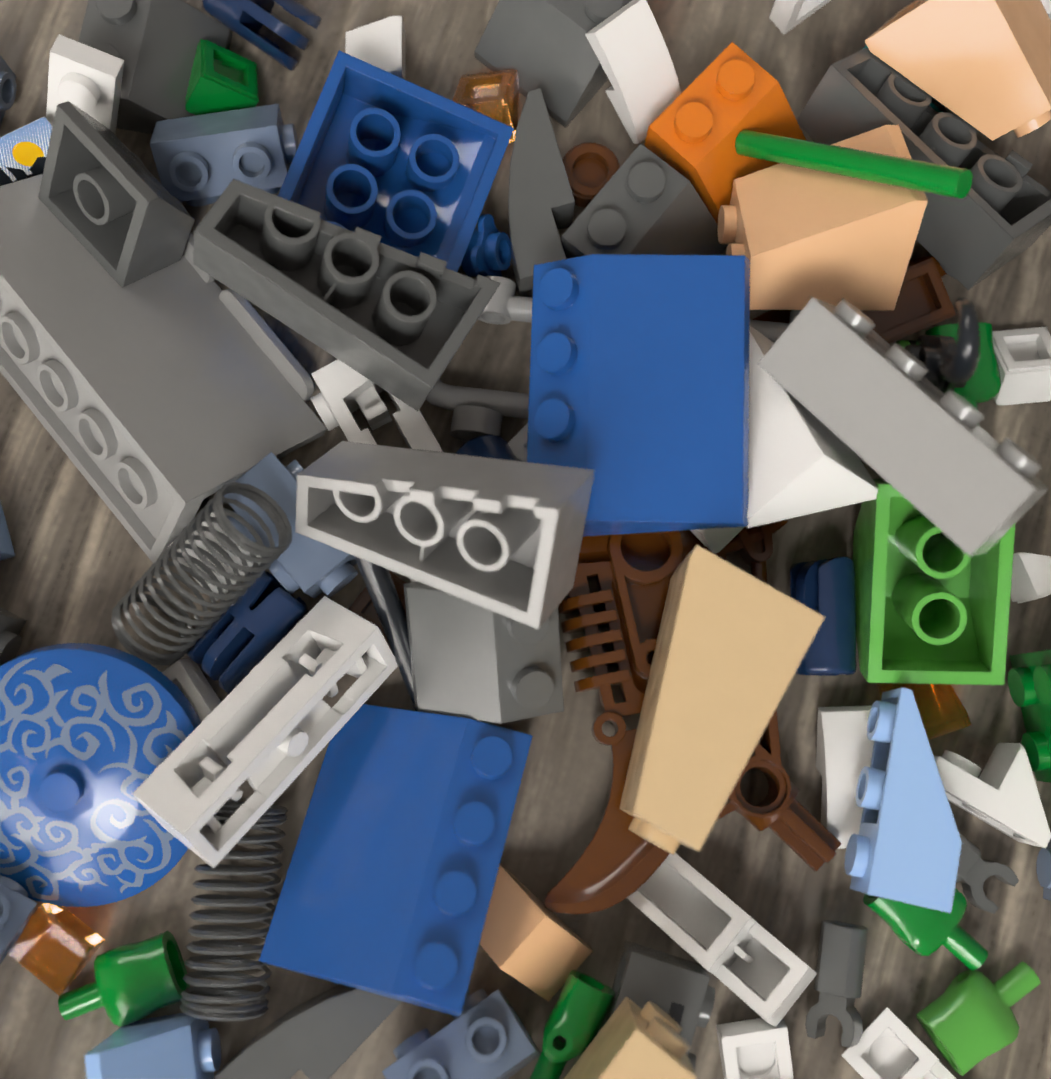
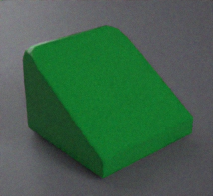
(220, 81)

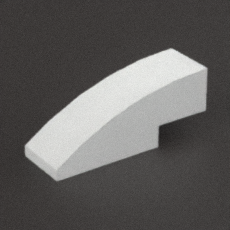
(723, 938)

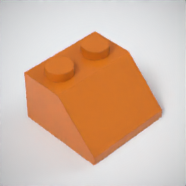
(703, 122)

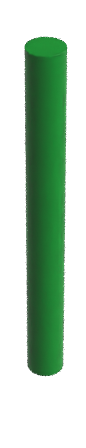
(856, 163)

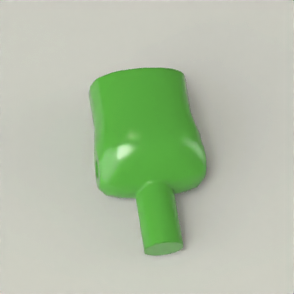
(976, 1015)

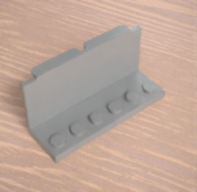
(142, 384)

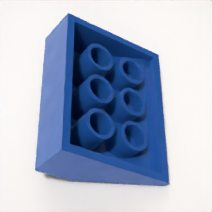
(396, 161)
(646, 385)
(399, 855)

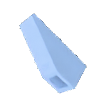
(907, 829)

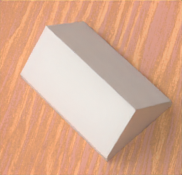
(793, 456)

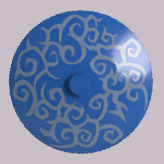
(74, 746)

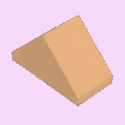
(529, 938)

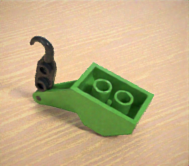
(919, 598)

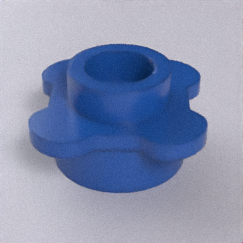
(487, 250)

